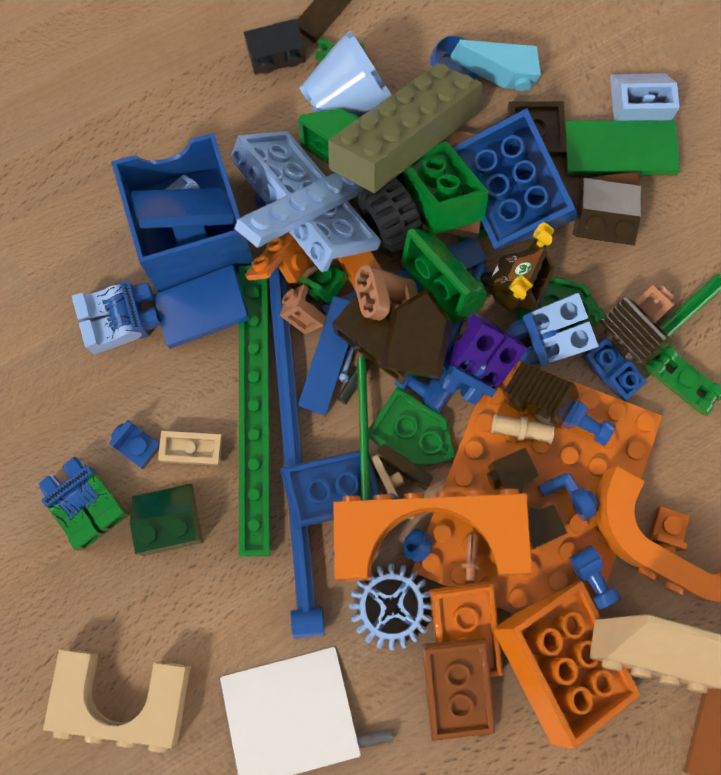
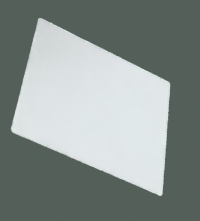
(290, 715)

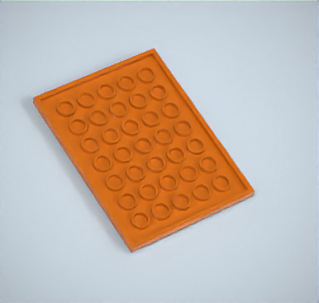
(570, 452)

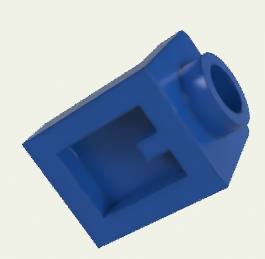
(134, 443)

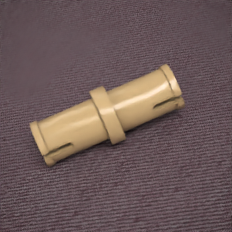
(523, 428)

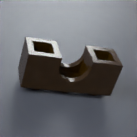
(513, 473)

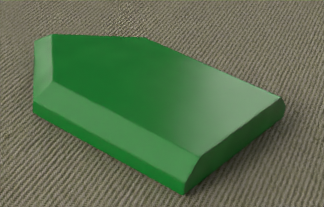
(560, 288)
(413, 430)

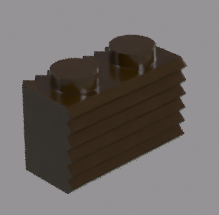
(635, 332)
(541, 394)

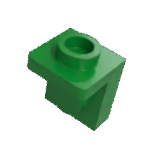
(324, 284)

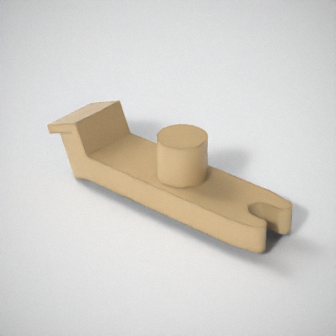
(388, 483)

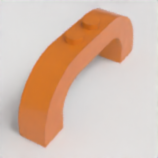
(618, 526)

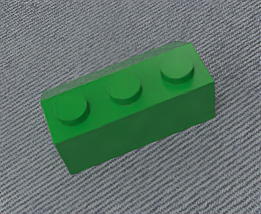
(446, 277)

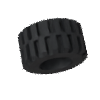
(389, 215)

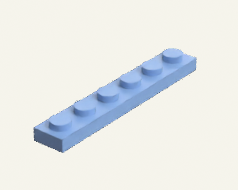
(296, 209)

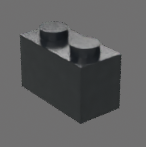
(275, 46)

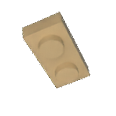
(190, 448)

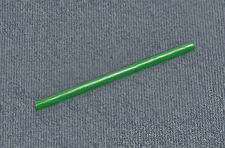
(363, 429)

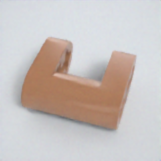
(380, 290)

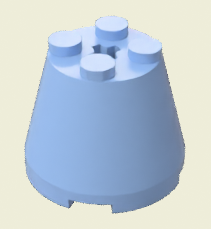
(345, 80)

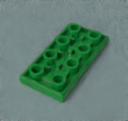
(621, 148)

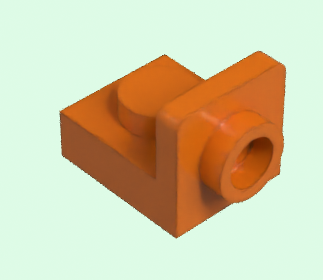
(669, 529)

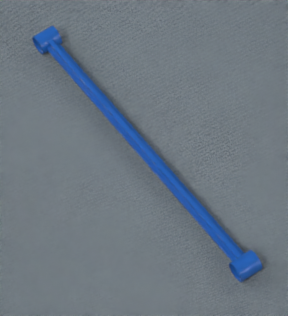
(307, 618)

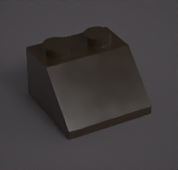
(608, 211)

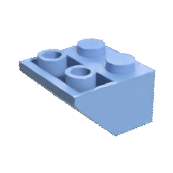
(644, 97)

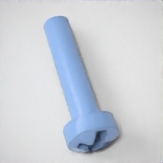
(343, 377)

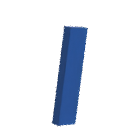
(325, 364)

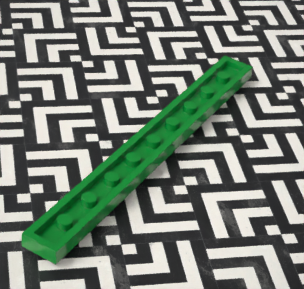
(254, 421)

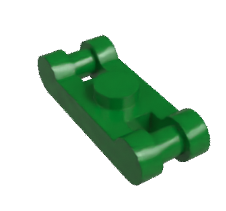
(685, 381)

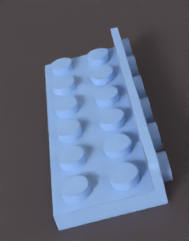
(279, 167)

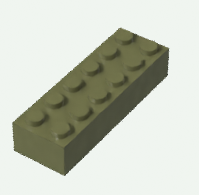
(404, 127)

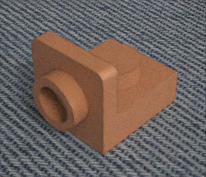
(656, 302)
(300, 312)

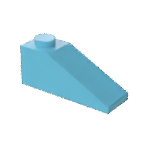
(501, 63)

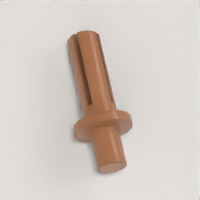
(471, 565)

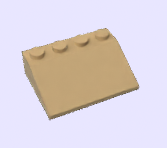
(659, 649)

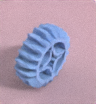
(413, 622)

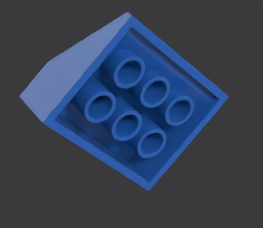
(519, 178)

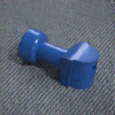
(432, 393)
(578, 418)
(587, 567)

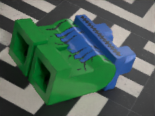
(77, 497)

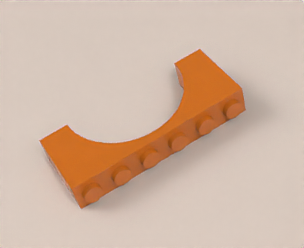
(364, 524)

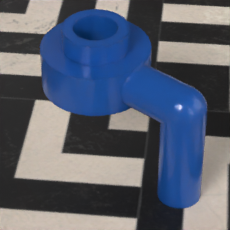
(582, 501)

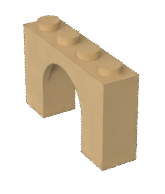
(74, 712)

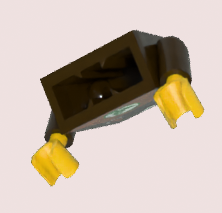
(522, 276)

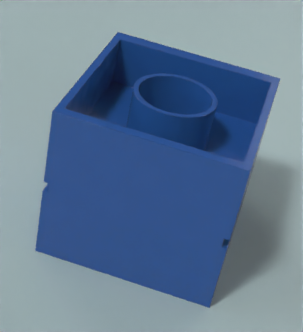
(157, 247)

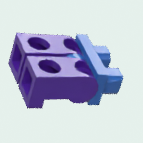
(481, 359)

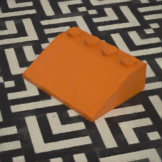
(553, 663)

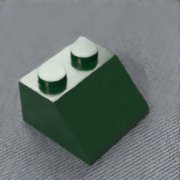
(164, 520)

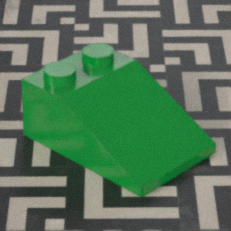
(445, 190)

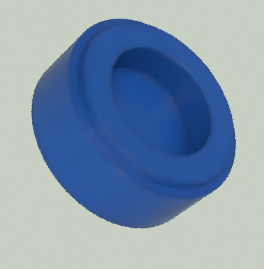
(417, 545)

